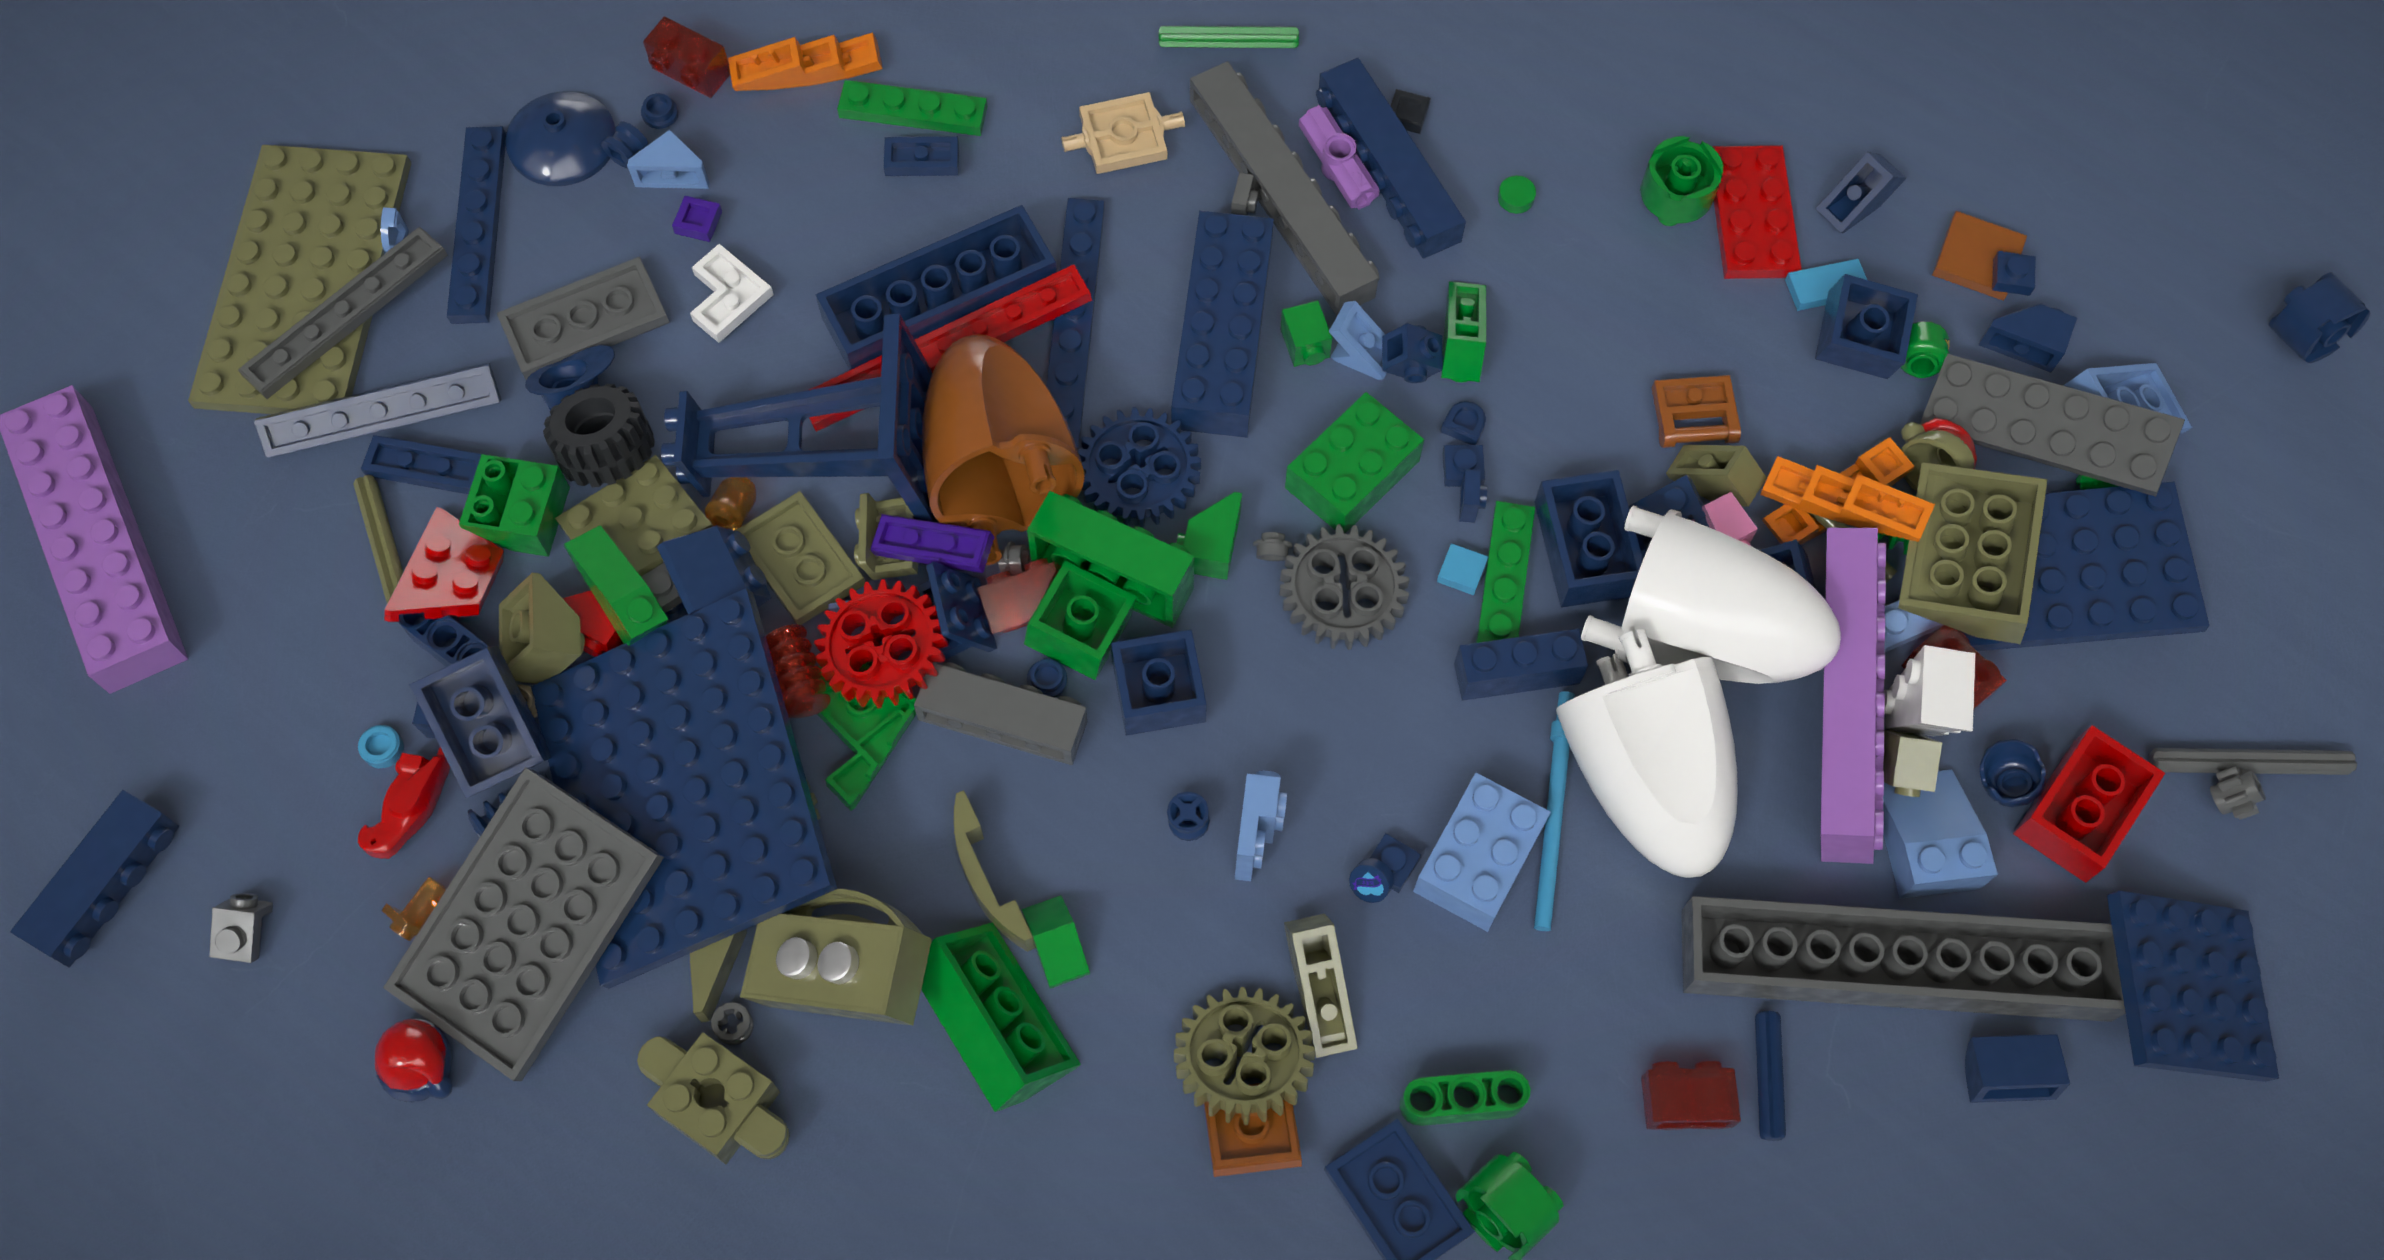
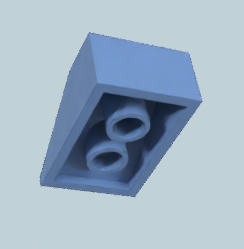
(2132, 384)
(1936, 841)

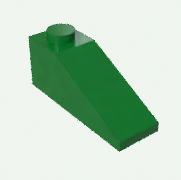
(1464, 332)
(616, 585)

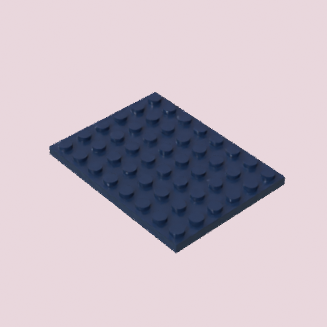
(701, 765)

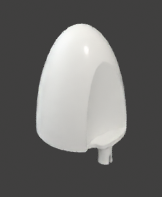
(1723, 602)
(1659, 756)

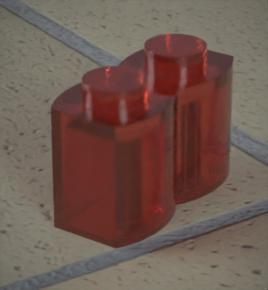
(1690, 1097)

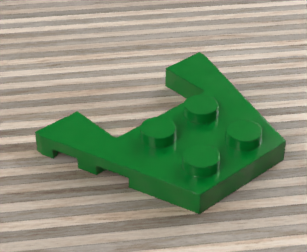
(868, 733)

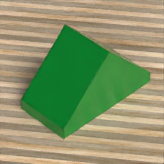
(1056, 941)

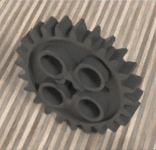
(1380, 585)

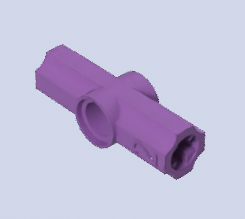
(1346, 172)

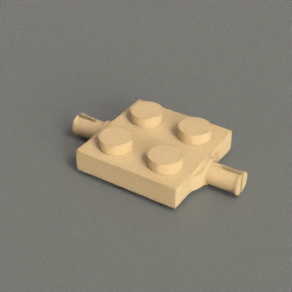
(1123, 132)

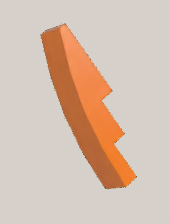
(809, 64)
(1848, 500)

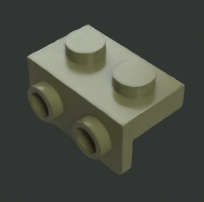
(867, 521)

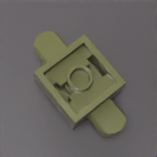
(713, 1098)

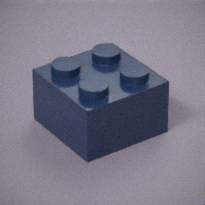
(1866, 326)
(1158, 682)

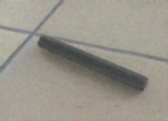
(2256, 760)

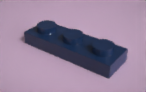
(420, 464)

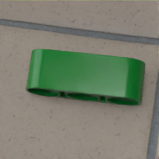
(1482, 1086)

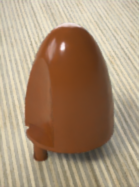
(993, 440)

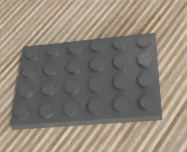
(523, 924)

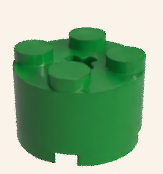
(1681, 180)
(1509, 1205)

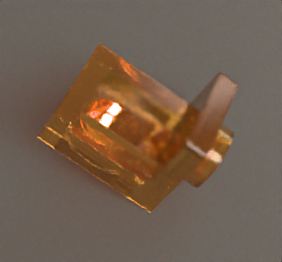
(414, 915)

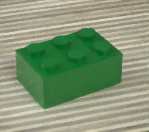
(1354, 463)

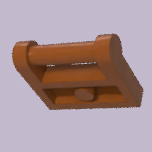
(1695, 400)

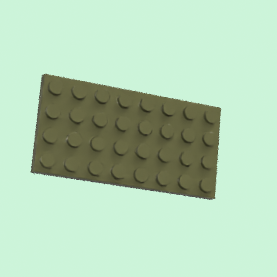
(299, 240)

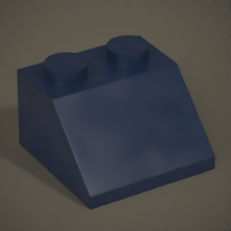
(712, 566)

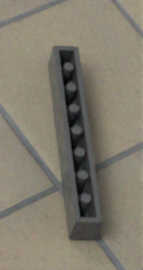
(1284, 188)

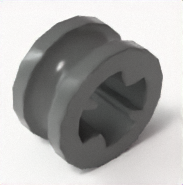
(720, 1018)

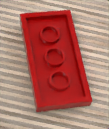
(1755, 214)

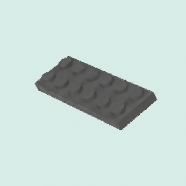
(2056, 424)

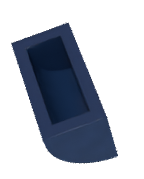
(2015, 1068)

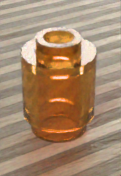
(731, 502)

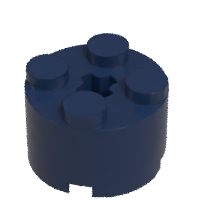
(2319, 318)

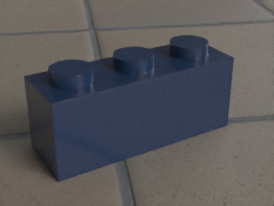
(1520, 664)

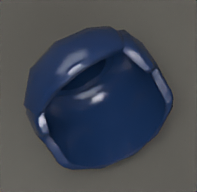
(2012, 773)

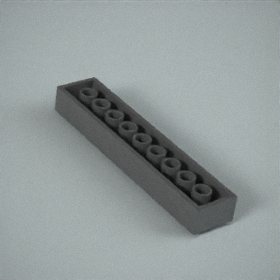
(1900, 959)

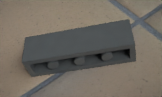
(1002, 712)

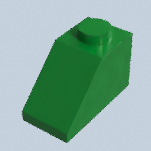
(1212, 537)

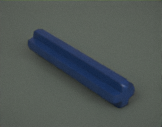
(1770, 1076)

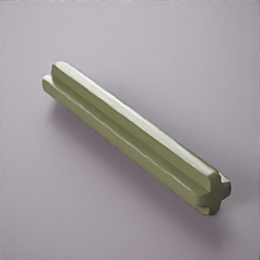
(379, 533)

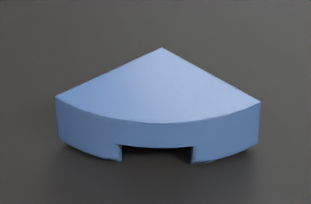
(392, 228)

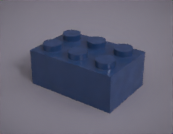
(1587, 539)
(481, 720)

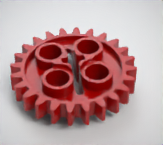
(887, 675)

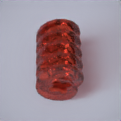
(796, 671)

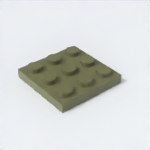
(638, 514)

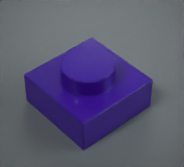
(697, 218)

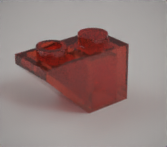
(1013, 599)

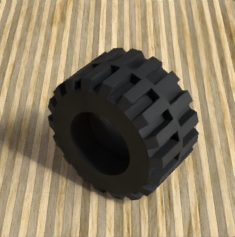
(599, 435)

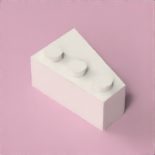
(1933, 693)

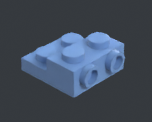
(1261, 815)

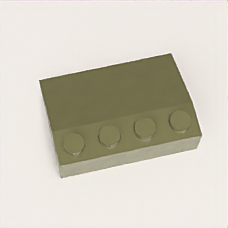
(1976, 551)

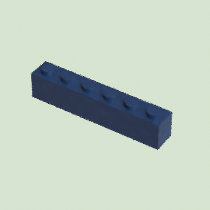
(1391, 158)

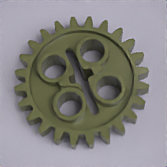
(1279, 1070)

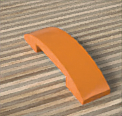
(1881, 463)

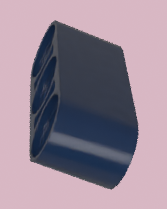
(433, 634)

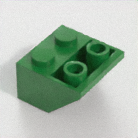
(515, 504)

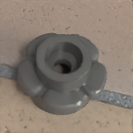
(1272, 546)
(1014, 558)

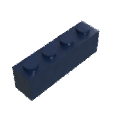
(95, 879)

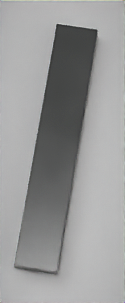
(342, 312)

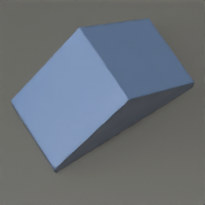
(667, 165)

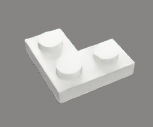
(735, 295)

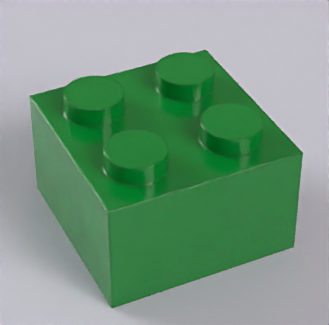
(1079, 620)

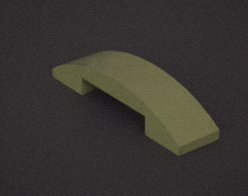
(1007, 917)

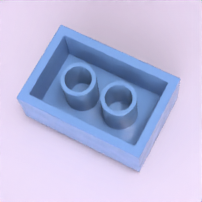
(1481, 851)

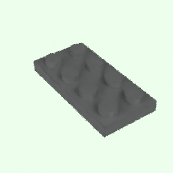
(583, 315)

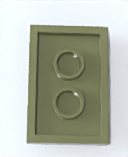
(800, 558)

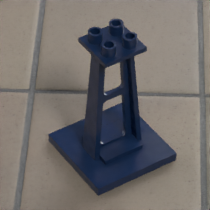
(899, 453)

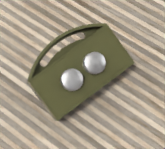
(838, 962)

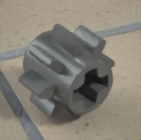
(2237, 793)

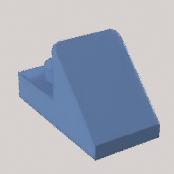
(1358, 341)

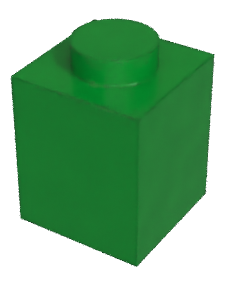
(1306, 334)

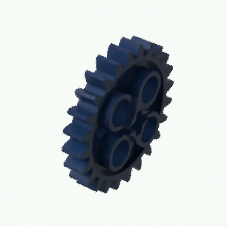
(1139, 466)

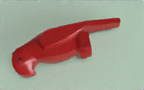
(406, 804)

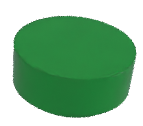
(1516, 194)

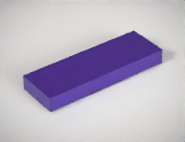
(932, 541)

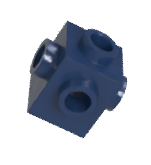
(1412, 353)

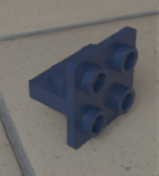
(958, 609)

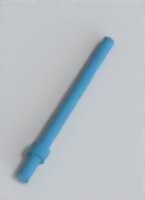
(1553, 825)

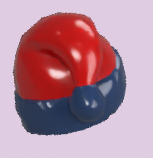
(414, 1061)

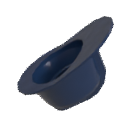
(570, 374)

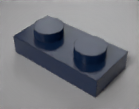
(921, 156)

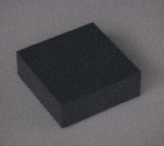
(1410, 109)

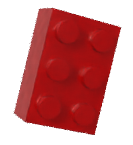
(2089, 804)

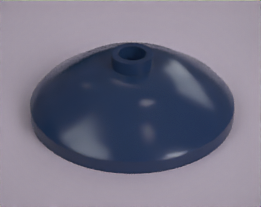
(562, 151)

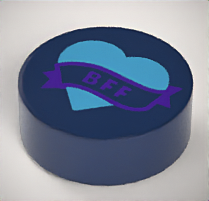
(1371, 880)

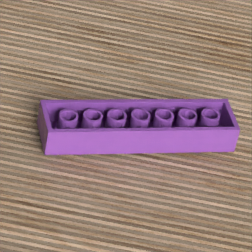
(91, 540)
(1854, 699)

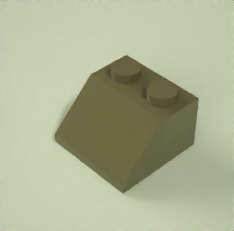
(538, 631)

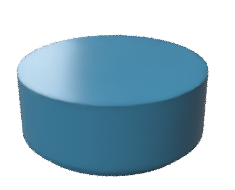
(380, 746)

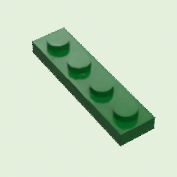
(912, 107)
(1505, 572)

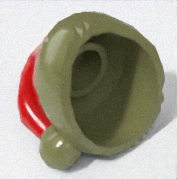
(1937, 443)

